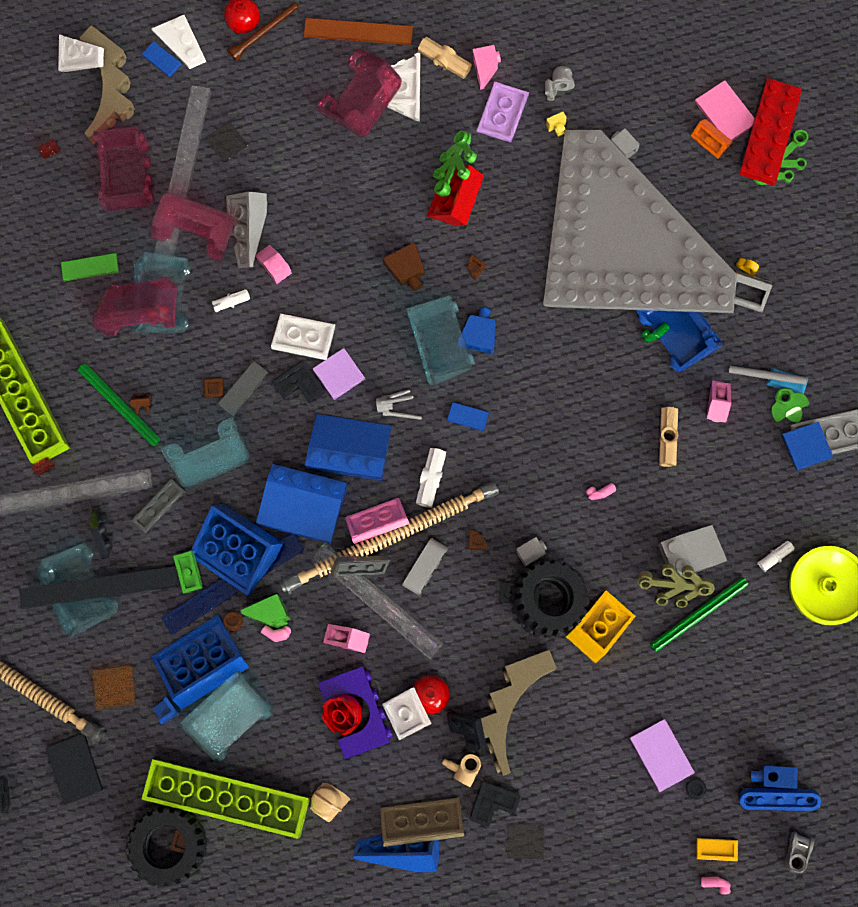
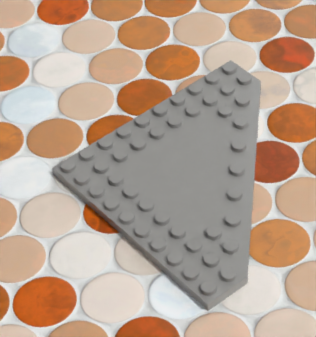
(624, 242)

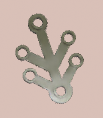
(701, 586)

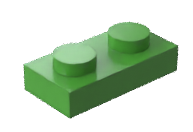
(188, 572)

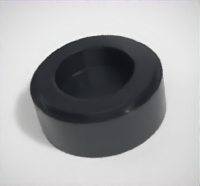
(696, 789)

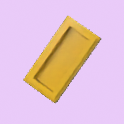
(716, 849)

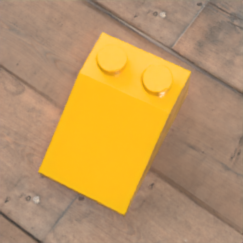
(601, 627)

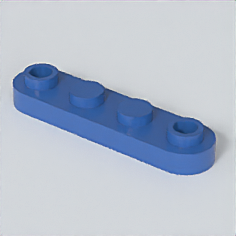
(780, 799)

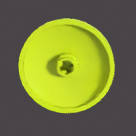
(826, 585)

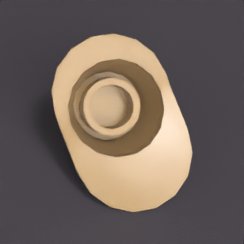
(328, 801)

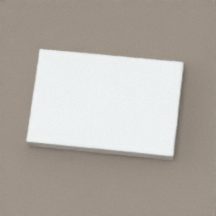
(303, 336)

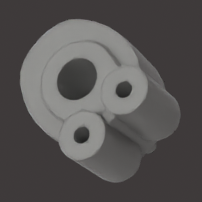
(561, 81)

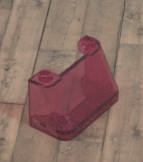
(136, 304)

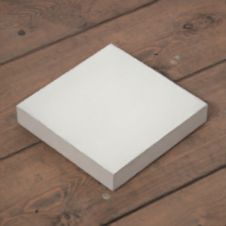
(406, 713)

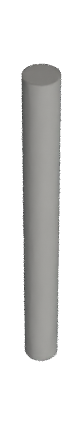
(768, 375)

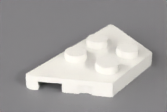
(408, 96)

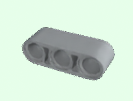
(424, 566)

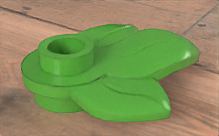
(791, 408)

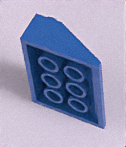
(348, 447)
(301, 503)
(235, 548)
(199, 662)

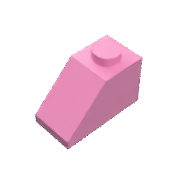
(486, 63)
(273, 263)
(719, 401)
(346, 638)

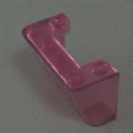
(365, 95)

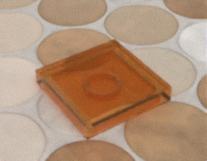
(114, 687)

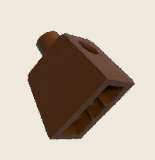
(406, 266)

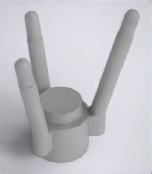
(385, 404)

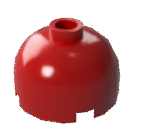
(241, 15)
(432, 693)
(342, 713)

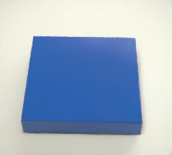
(807, 446)

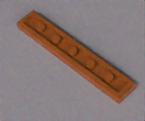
(358, 31)

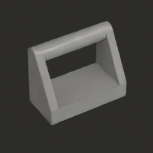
(757, 283)

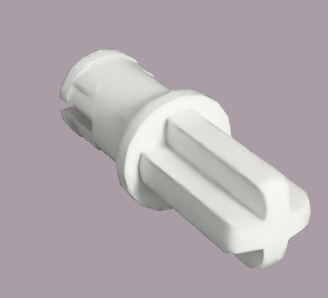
(231, 300)
(776, 556)

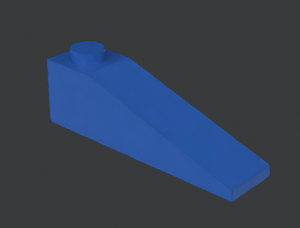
(410, 857)

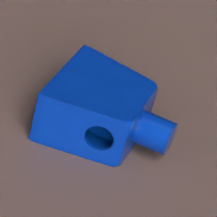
(480, 332)
(786, 776)

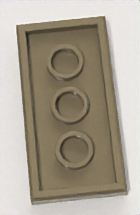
(421, 822)

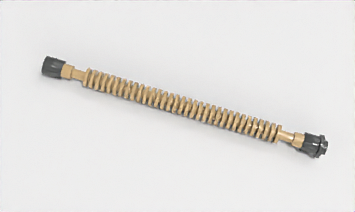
(484, 492)
(50, 703)

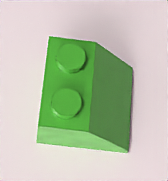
(268, 611)

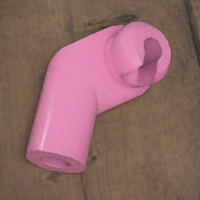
(602, 493)
(276, 635)
(724, 885)

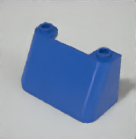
(688, 338)

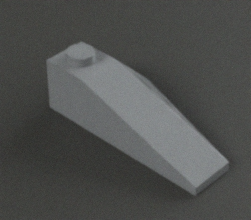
(249, 214)

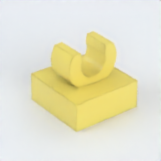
(557, 123)

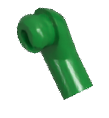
(656, 334)

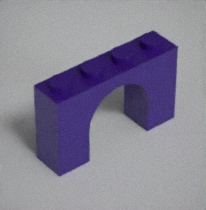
(375, 733)

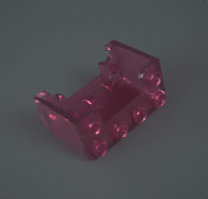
(123, 169)
(193, 218)

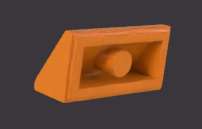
(711, 138)

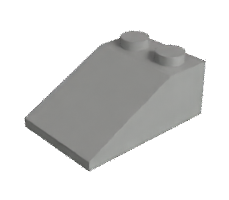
(696, 548)

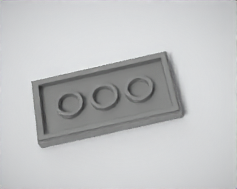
(839, 430)

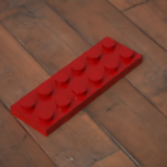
(770, 132)

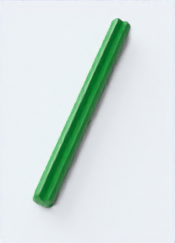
(118, 404)
(699, 614)

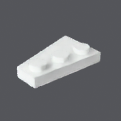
(181, 40)
(78, 55)

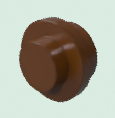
(232, 621)

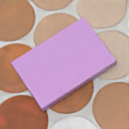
(502, 112)
(662, 755)

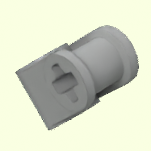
(799, 851)

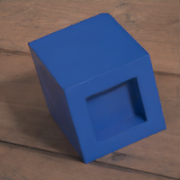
(166, 710)

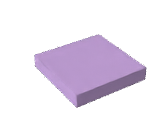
(338, 374)

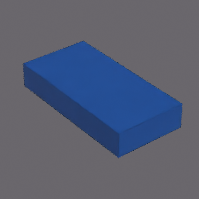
(161, 59)
(468, 416)

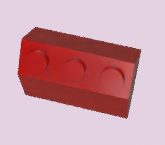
(457, 206)

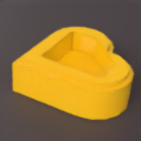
(748, 266)

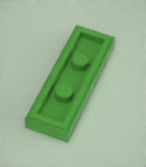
(90, 267)

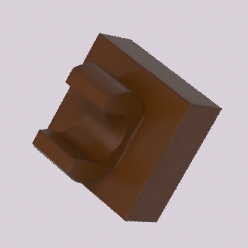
(141, 400)

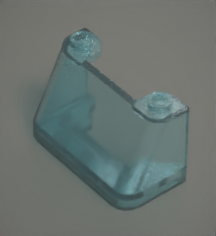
(152, 267)
(439, 340)
(211, 459)
(73, 566)
(226, 715)

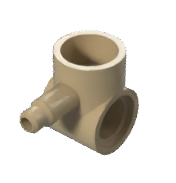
(461, 773)

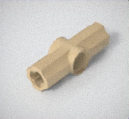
(445, 57)
(667, 448)

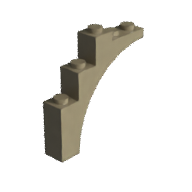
(115, 82)
(521, 676)

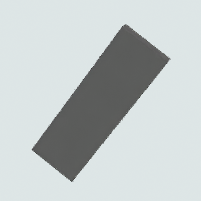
(243, 388)
(158, 506)
(360, 565)

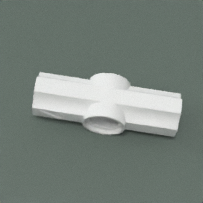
(431, 477)

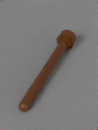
(237, 50)

